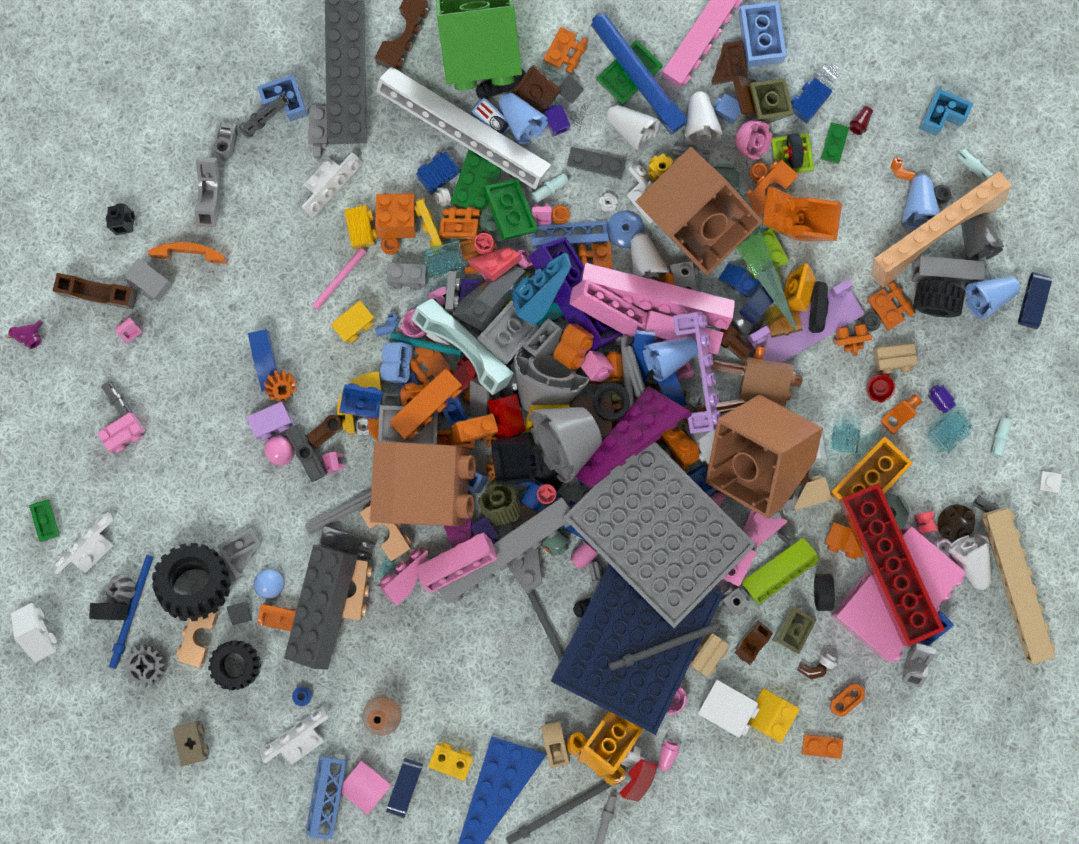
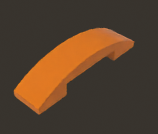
(164, 251)

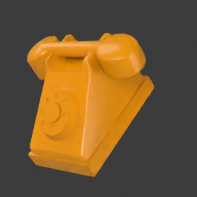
(606, 747)

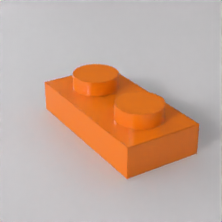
(822, 746)

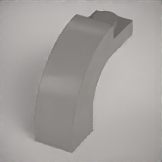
(208, 192)

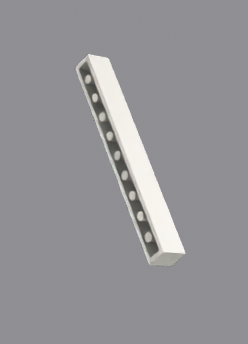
(463, 127)

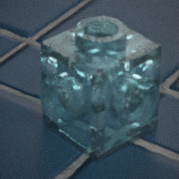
(845, 438)

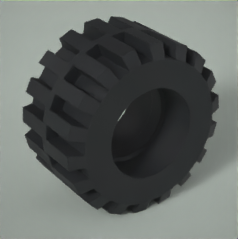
(939, 299)
(218, 669)

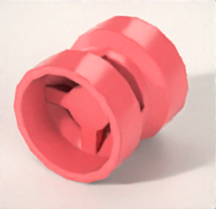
(484, 240)
(546, 494)
(925, 522)

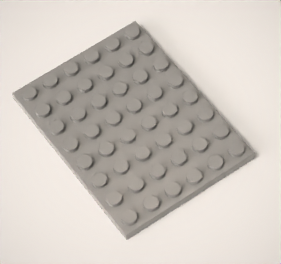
(660, 532)

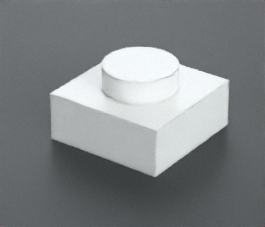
(1049, 482)

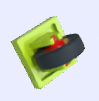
(794, 151)

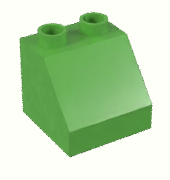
(478, 41)

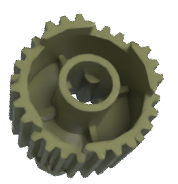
(500, 504)

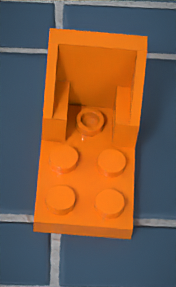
(802, 218)

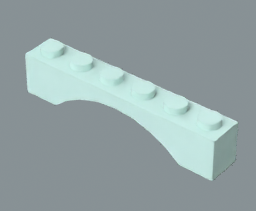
(437, 321)

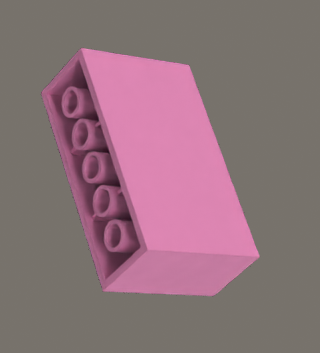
(863, 608)

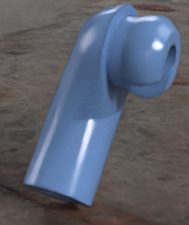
(389, 327)

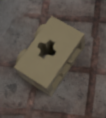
(188, 753)

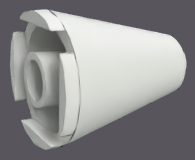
(702, 121)
(633, 126)
(646, 258)
(974, 559)

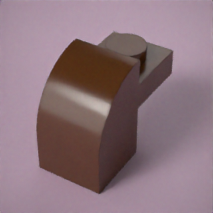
(753, 642)

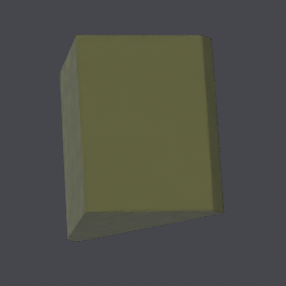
(771, 100)
(794, 629)

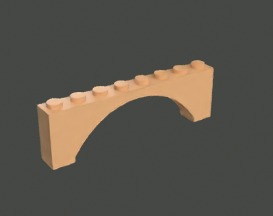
(982, 199)

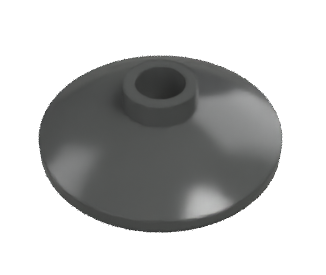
(743, 326)

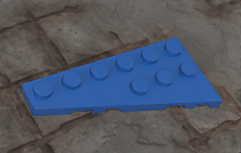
(501, 779)

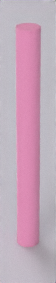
(339, 278)

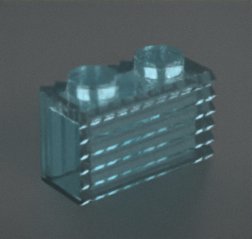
(444, 259)
(949, 431)

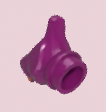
(26, 335)

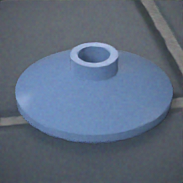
(617, 234)

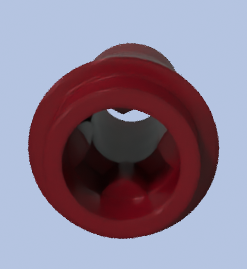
(860, 122)

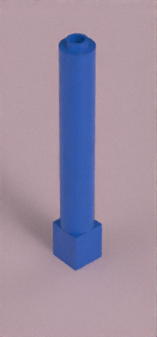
(667, 112)

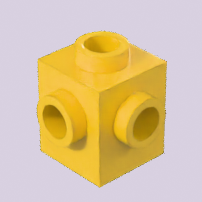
(653, 169)

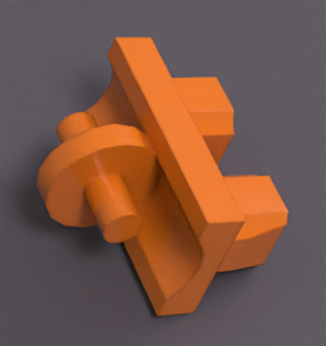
(843, 338)

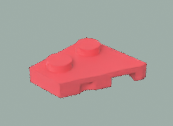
(495, 263)

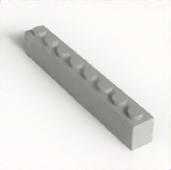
(512, 546)

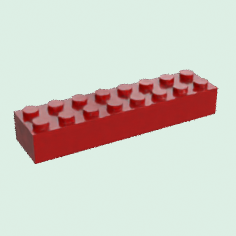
(891, 565)

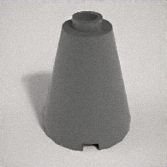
(980, 239)

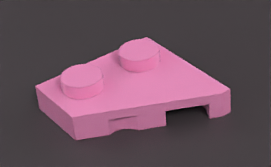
(761, 528)

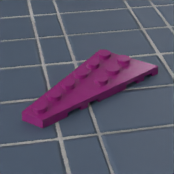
(636, 431)

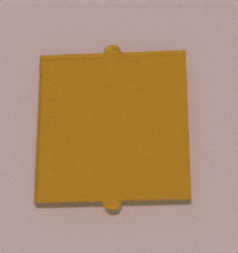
(779, 324)

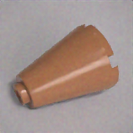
(387, 710)

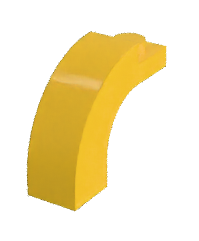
(365, 380)

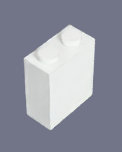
(729, 709)

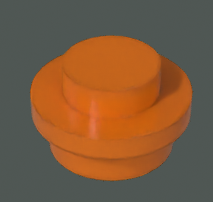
(757, 171)
(560, 214)
(390, 245)

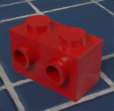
(464, 372)
(507, 415)

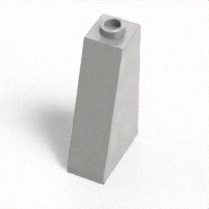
(948, 270)

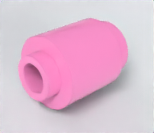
(583, 555)

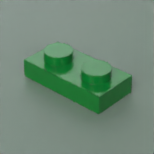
(834, 143)
(44, 520)

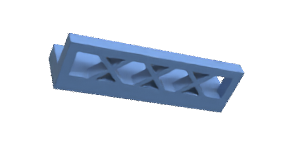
(575, 240)
(318, 795)

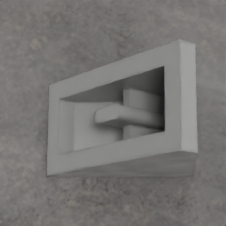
(544, 339)

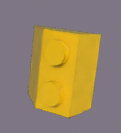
(774, 715)

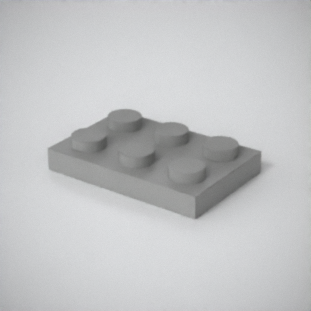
(506, 334)
(387, 432)

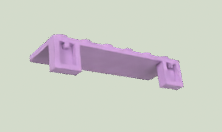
(842, 310)
(696, 323)

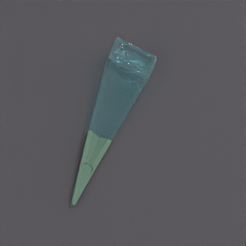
(757, 257)

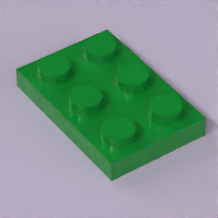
(617, 81)
(473, 177)
(510, 209)

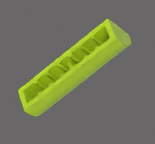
(780, 571)

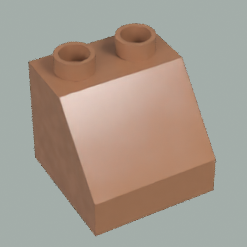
(699, 210)
(762, 454)
(421, 484)

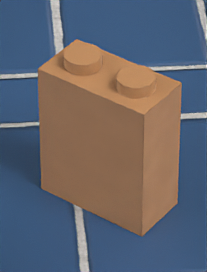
(767, 379)

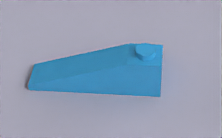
(536, 293)

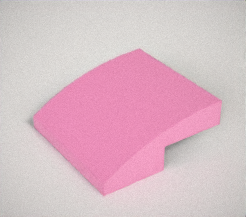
(365, 787)

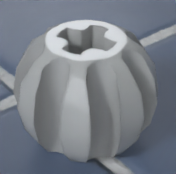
(120, 589)

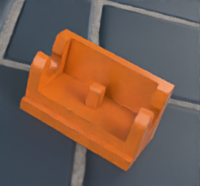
(276, 617)

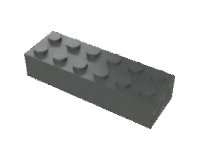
(320, 607)

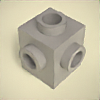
(729, 596)

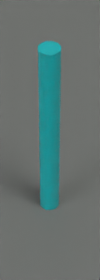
(426, 344)

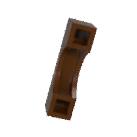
(393, 52)
(96, 292)

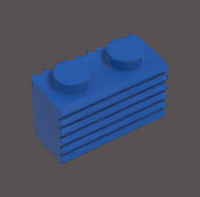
(811, 99)
(437, 172)

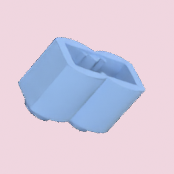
(395, 362)

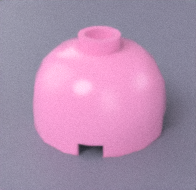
(753, 139)

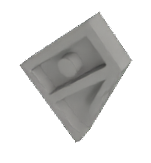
(239, 550)
(527, 570)

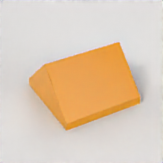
(799, 288)

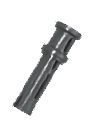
(258, 120)

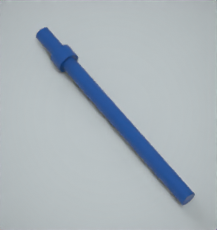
(119, 647)

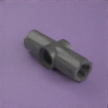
(312, 463)

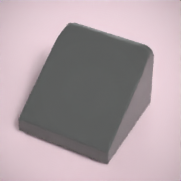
(570, 89)
(239, 613)

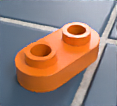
(847, 700)

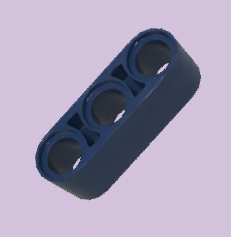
(1034, 300)
(756, 305)
(404, 788)

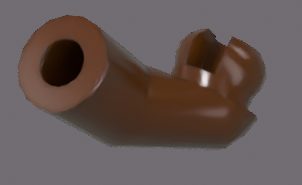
(812, 673)

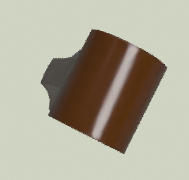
(735, 343)
(324, 432)

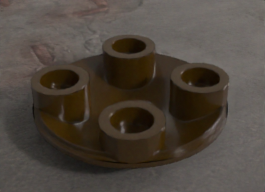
(956, 522)

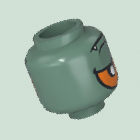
(556, 544)

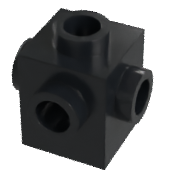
(120, 219)

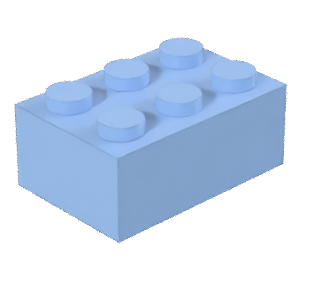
(762, 34)

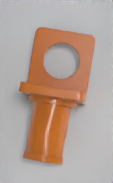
(902, 412)

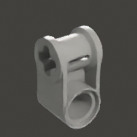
(225, 135)

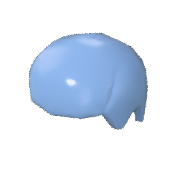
(268, 584)

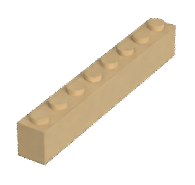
(1018, 585)

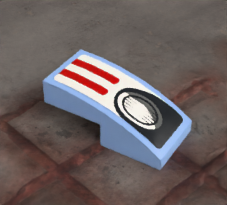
(490, 116)

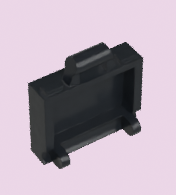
(513, 460)

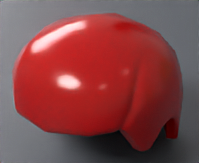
(880, 387)

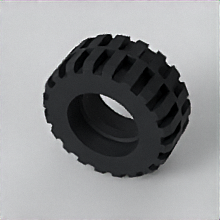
(181, 561)

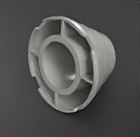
(546, 380)
(565, 439)

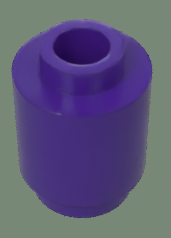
(941, 398)

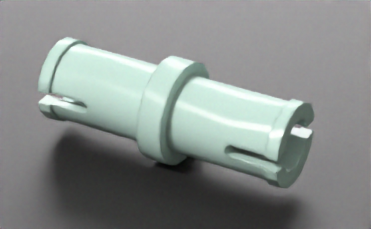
(974, 165)
(549, 188)
(1001, 437)

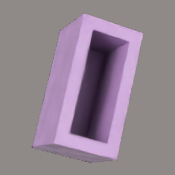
(270, 421)

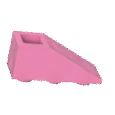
(403, 579)

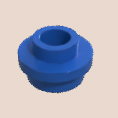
(308, 696)

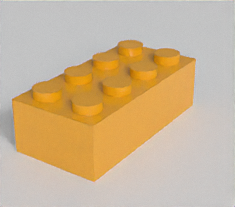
(880, 465)

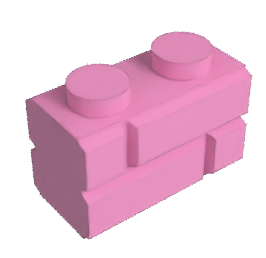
(121, 433)

